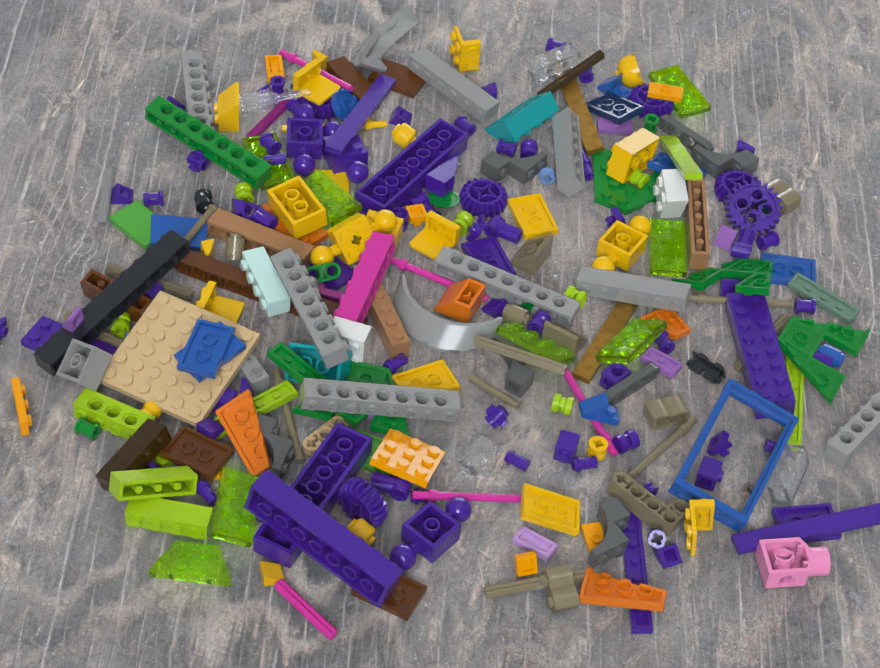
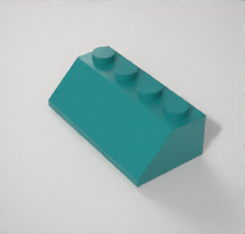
(523, 118)

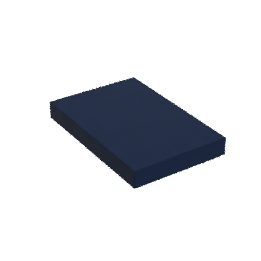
(614, 108)

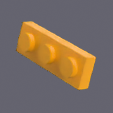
(21, 406)

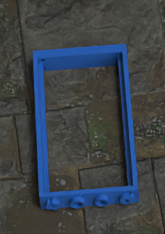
(723, 512)

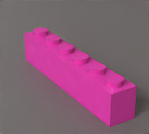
(366, 277)

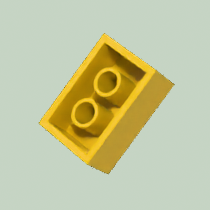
(631, 154)
(297, 207)

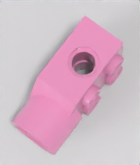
(790, 562)

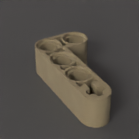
(646, 505)

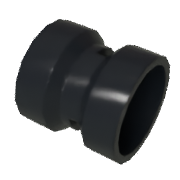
(203, 198)

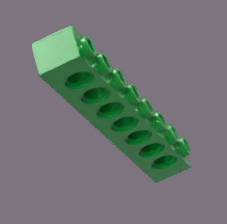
(207, 140)

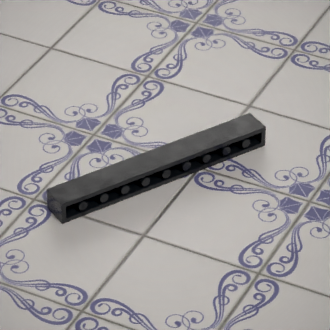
(115, 298)

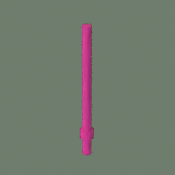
(294, 59)
(405, 265)
(597, 425)
(433, 495)

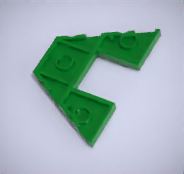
(613, 193)
(755, 272)
(801, 340)
(364, 373)

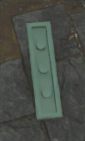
(824, 298)

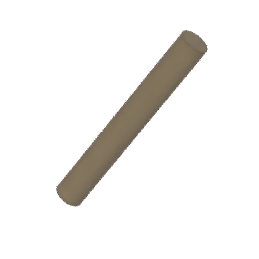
(494, 391)

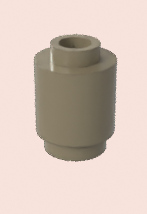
(234, 247)
(517, 314)

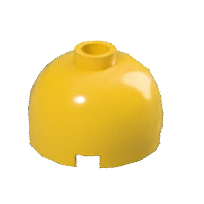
(630, 70)

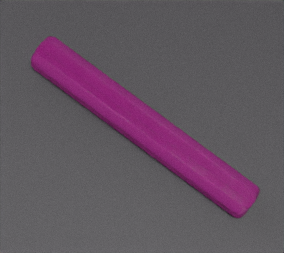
(270, 118)

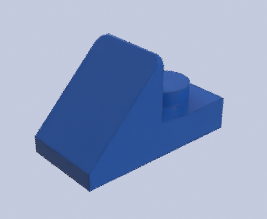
(614, 86)
(599, 410)

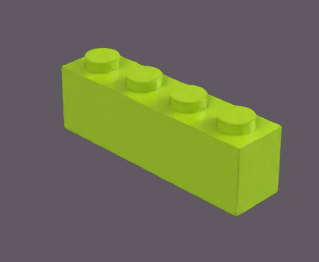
(153, 483)
(170, 517)

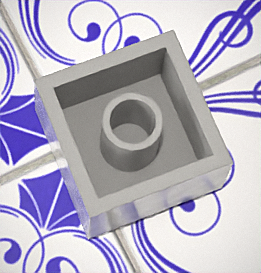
(84, 364)

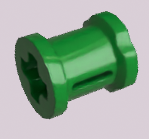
(651, 122)
(87, 428)

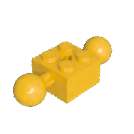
(342, 236)
(622, 244)

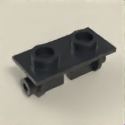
(713, 371)

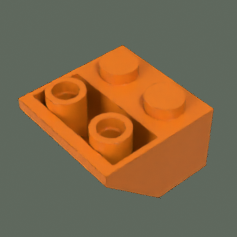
(462, 300)

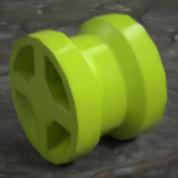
(639, 178)

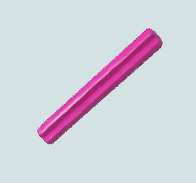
(306, 609)

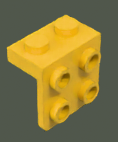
(465, 53)
(320, 86)
(436, 235)
(218, 305)
(698, 518)

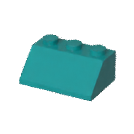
(312, 357)

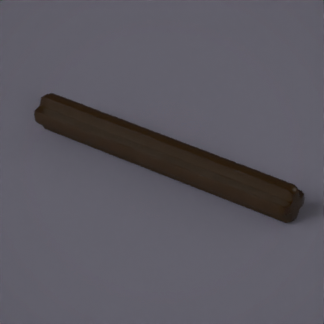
(573, 73)

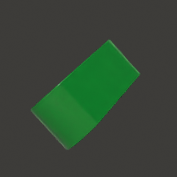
(321, 271)

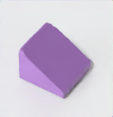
(725, 237)
(74, 320)

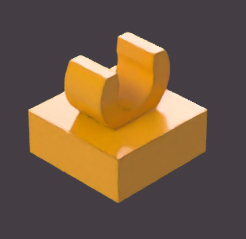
(416, 214)
(525, 563)

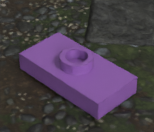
(607, 127)
(667, 364)

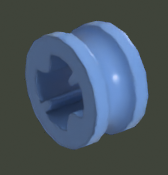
(547, 180)

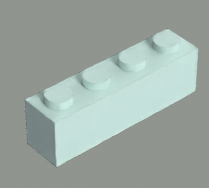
(265, 281)

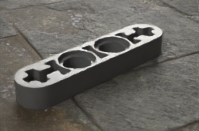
(669, 124)
(632, 383)

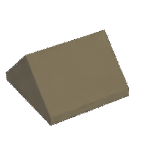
(533, 254)
(563, 337)

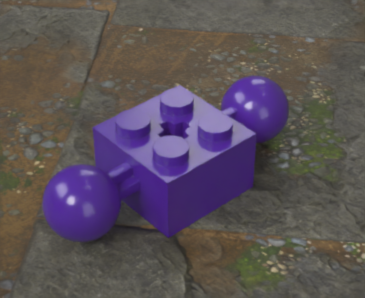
(304, 139)
(352, 161)
(430, 532)

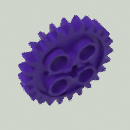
(743, 194)

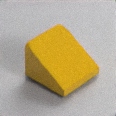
(322, 57)
(208, 247)
(270, 573)

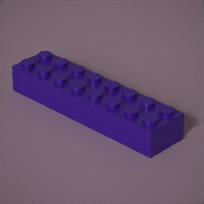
(407, 171)
(759, 350)
(332, 464)
(323, 538)

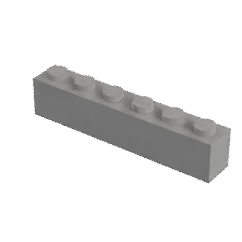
(453, 85)
(568, 152)
(634, 289)

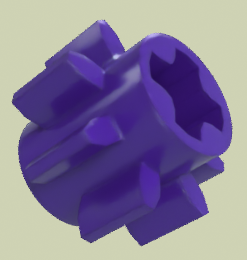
(197, 161)
(497, 416)

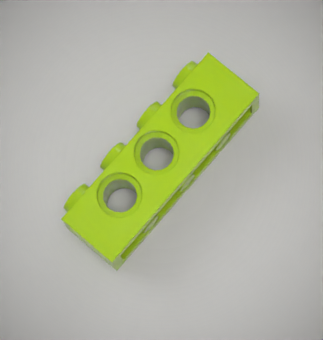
(109, 413)

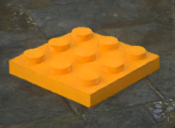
(407, 458)

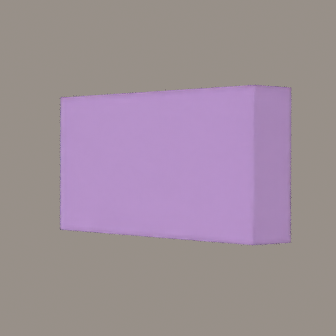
(532, 541)

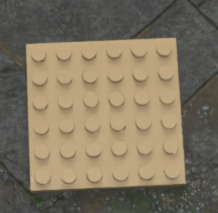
(147, 366)

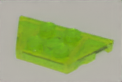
(192, 563)

